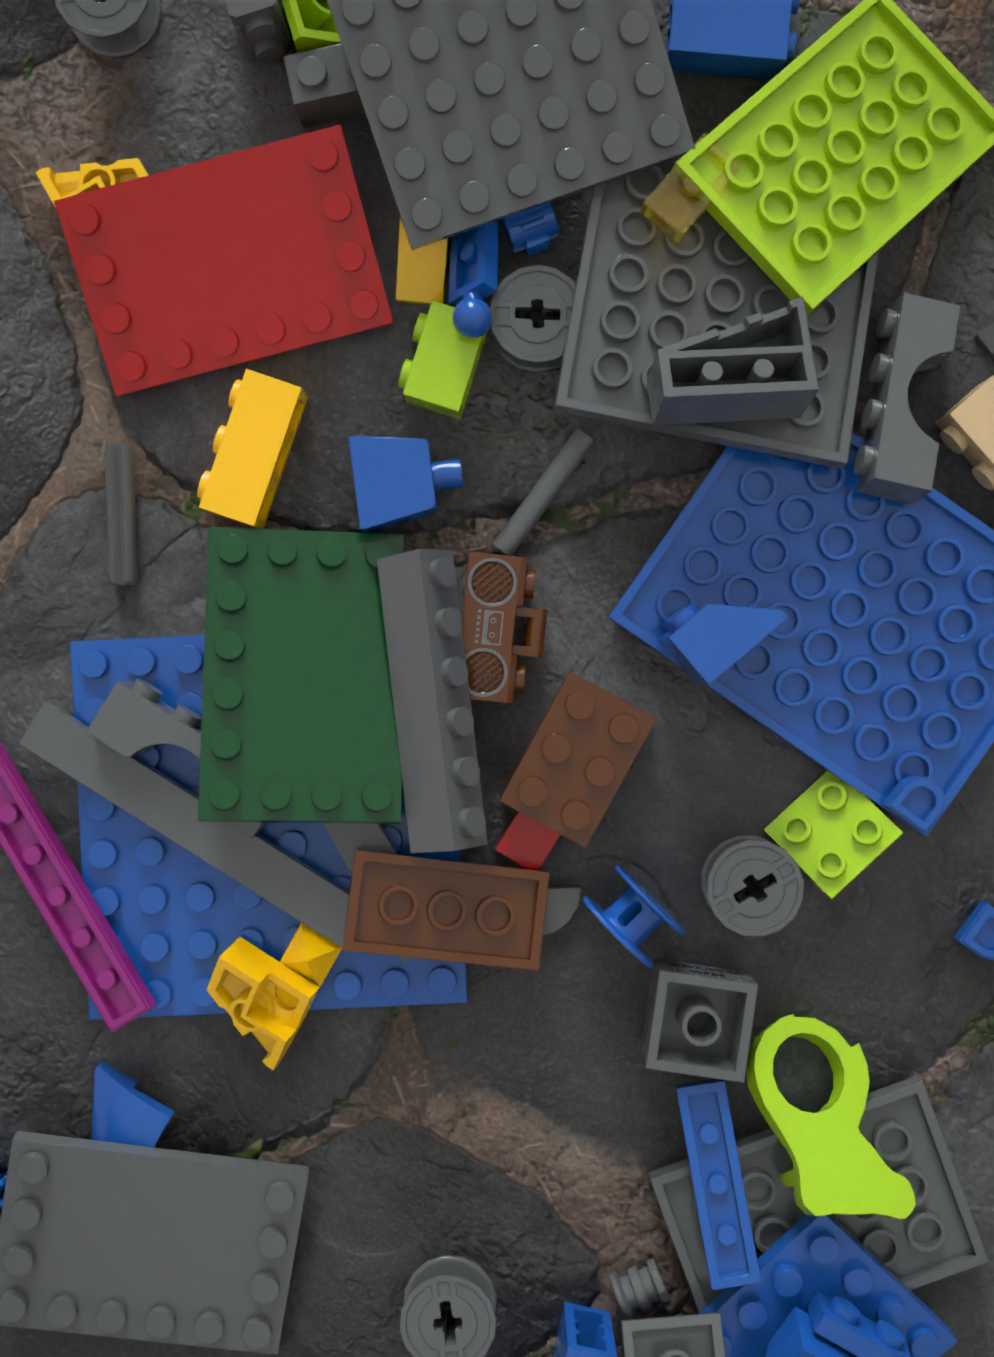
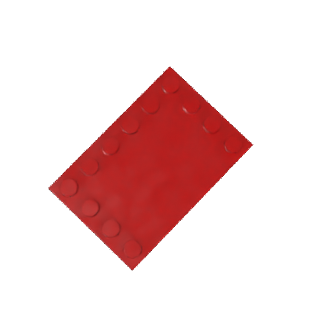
(226, 260)

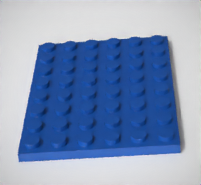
(884, 609)

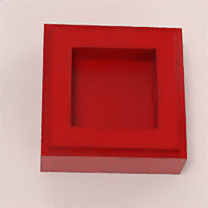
(527, 842)

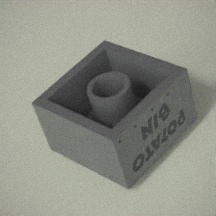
(698, 1020)

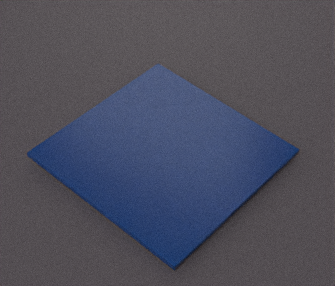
(181, 911)

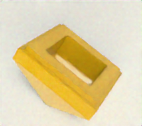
(310, 955)

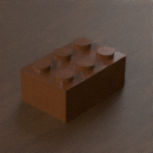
(577, 759)

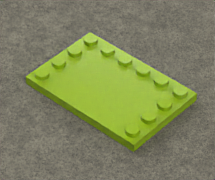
(842, 150)

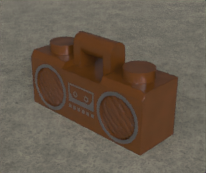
(490, 606)

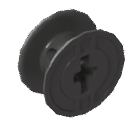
(112, 26)
(512, 330)
(774, 901)
(472, 1304)

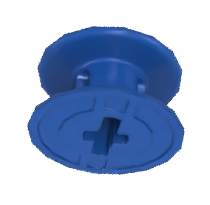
(633, 916)

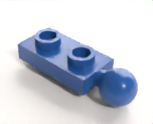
(473, 278)

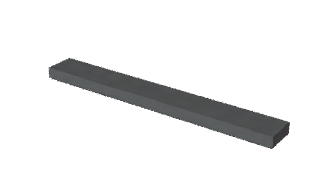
(174, 814)

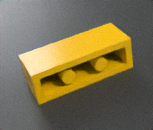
(252, 449)

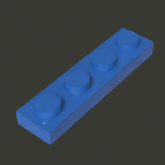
(717, 1184)

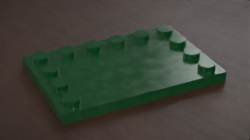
(297, 680)

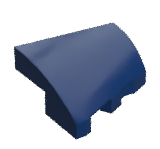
(123, 1112)

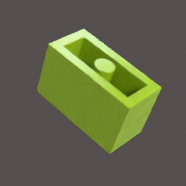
(442, 364)

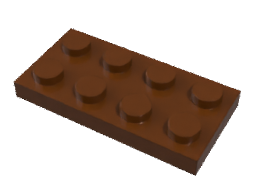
(445, 910)

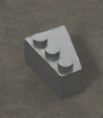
(738, 373)

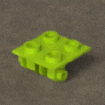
(833, 833)

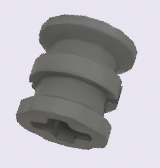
(639, 1288)

